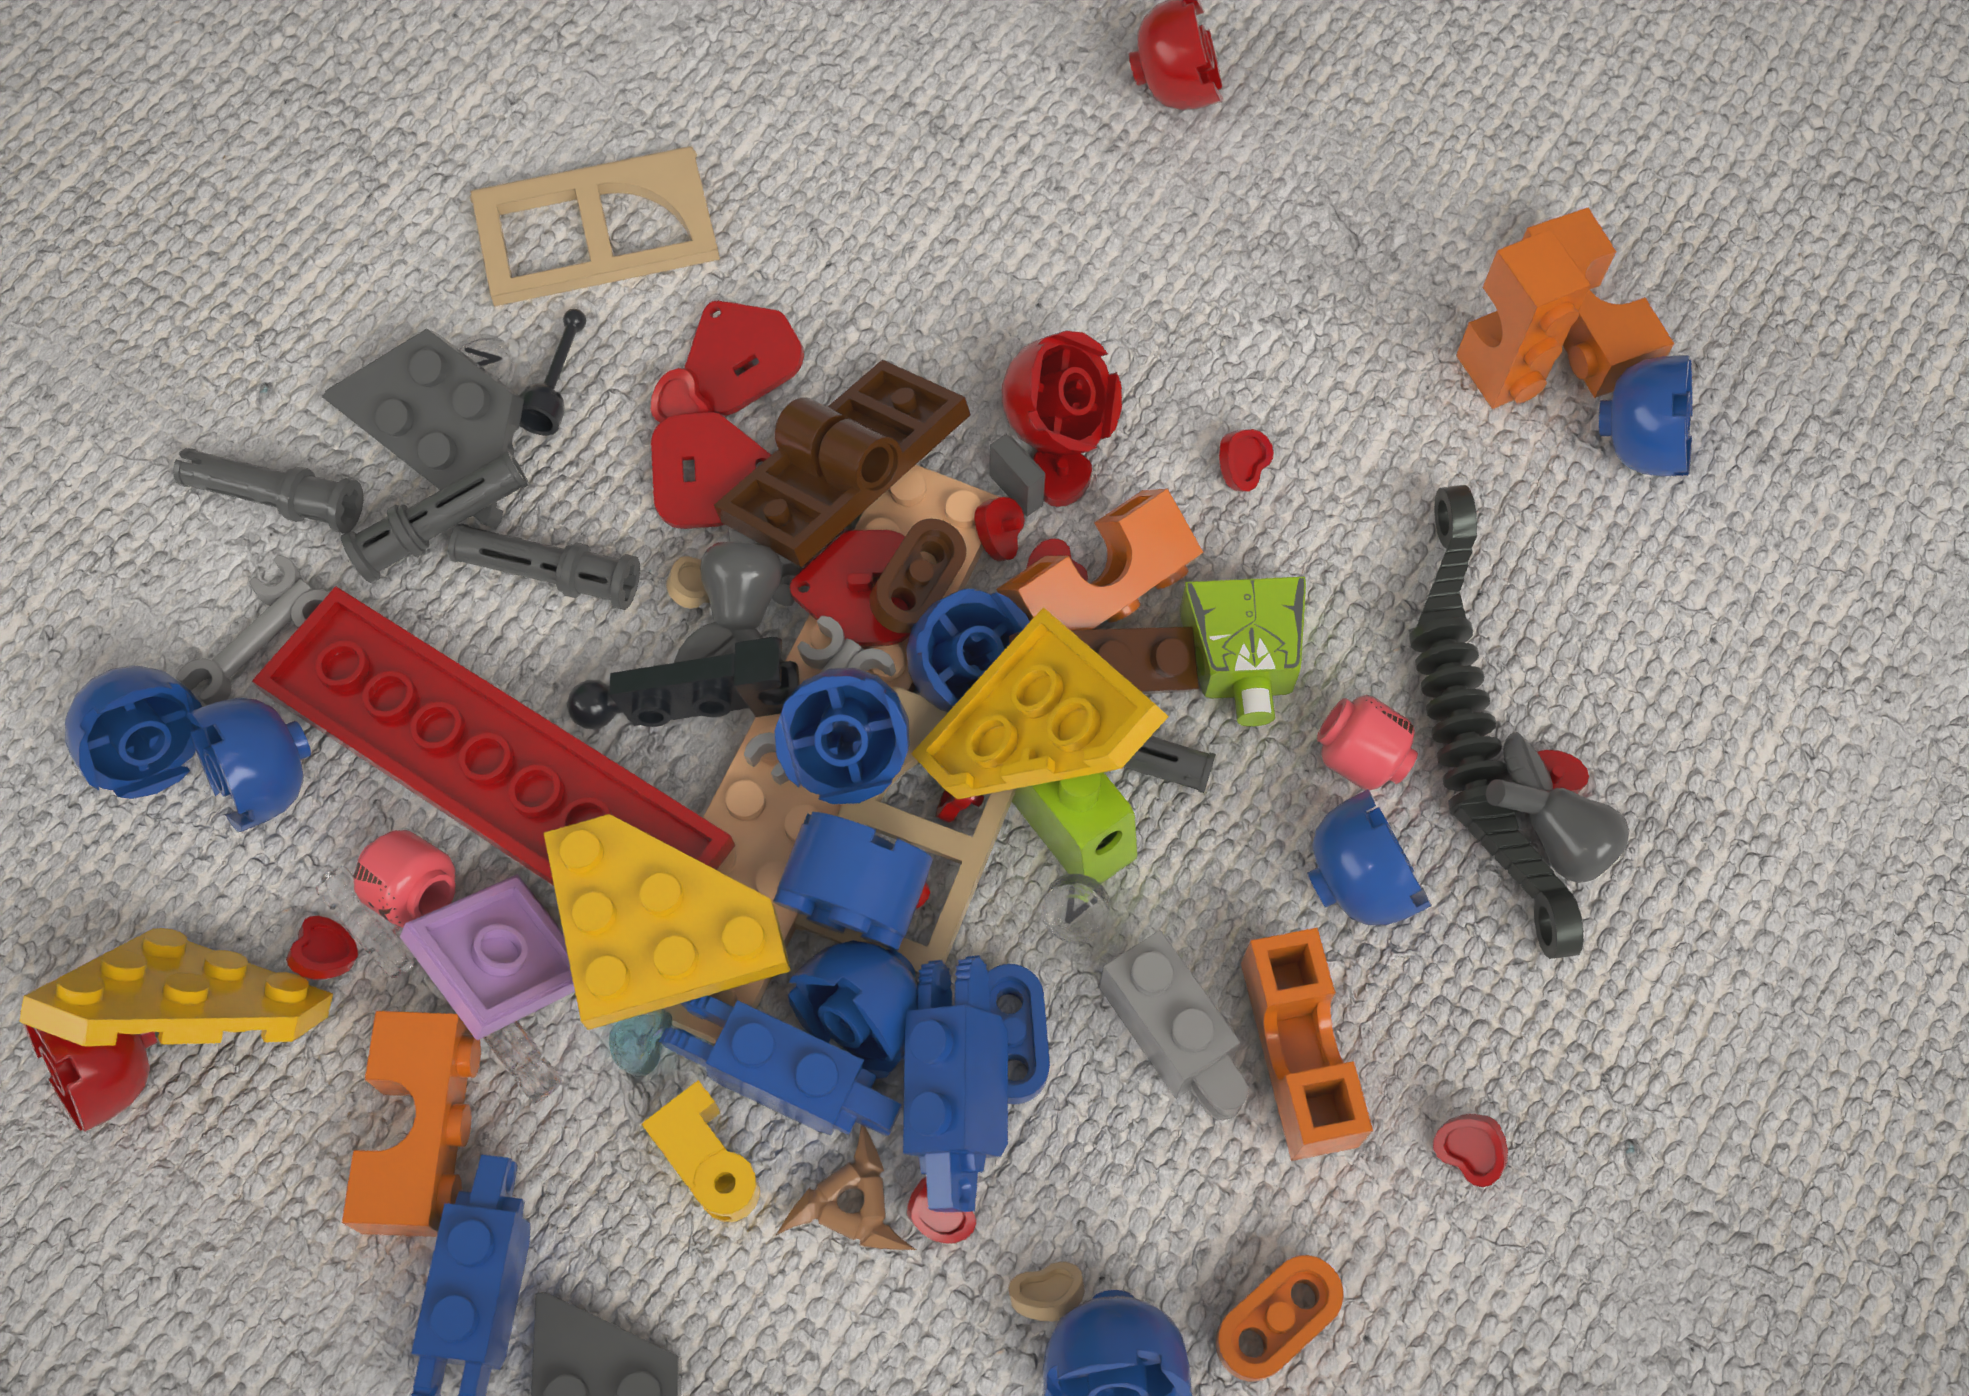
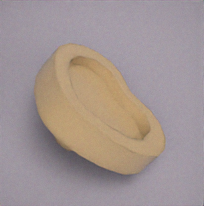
(685, 583)
(1048, 1292)

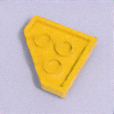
(1039, 717)
(653, 922)
(175, 990)

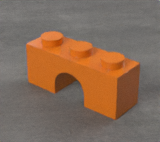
(1536, 304)
(1606, 334)
(1145, 549)
(1312, 1086)
(407, 1185)

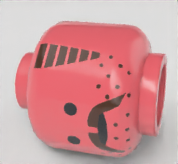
(1367, 742)
(404, 877)

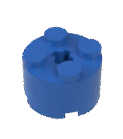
(853, 879)

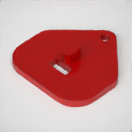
(732, 343)
(721, 460)
(843, 581)

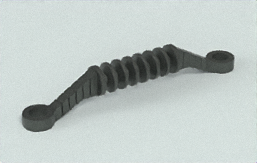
(1463, 727)

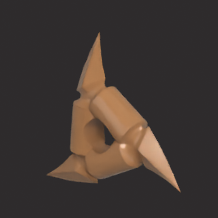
(863, 1225)

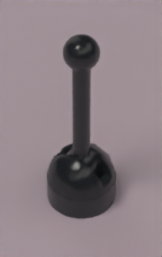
(542, 404)

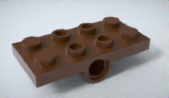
(839, 459)

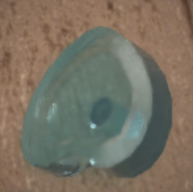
(636, 1041)

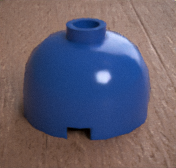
(1652, 416)
(959, 642)
(131, 731)
(842, 735)
(251, 757)
(1364, 865)
(858, 1000)
(1116, 1350)

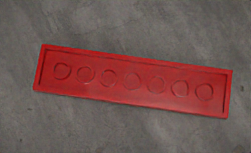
(463, 739)

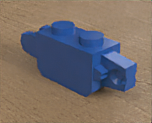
(784, 1069)
(954, 1082)
(473, 1282)

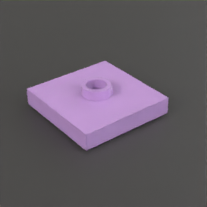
(493, 955)

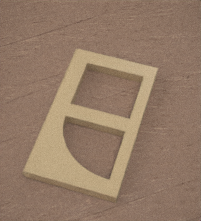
(662, 177)
(928, 836)

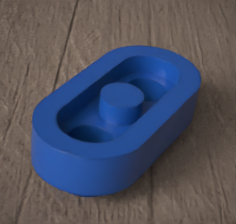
(1025, 1028)

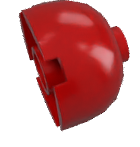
(1177, 57)
(1062, 394)
(94, 1080)

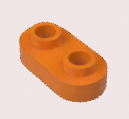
(1278, 1319)

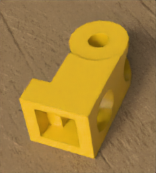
(717, 1178)

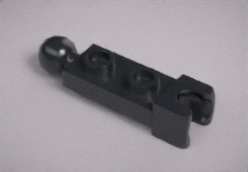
(690, 688)

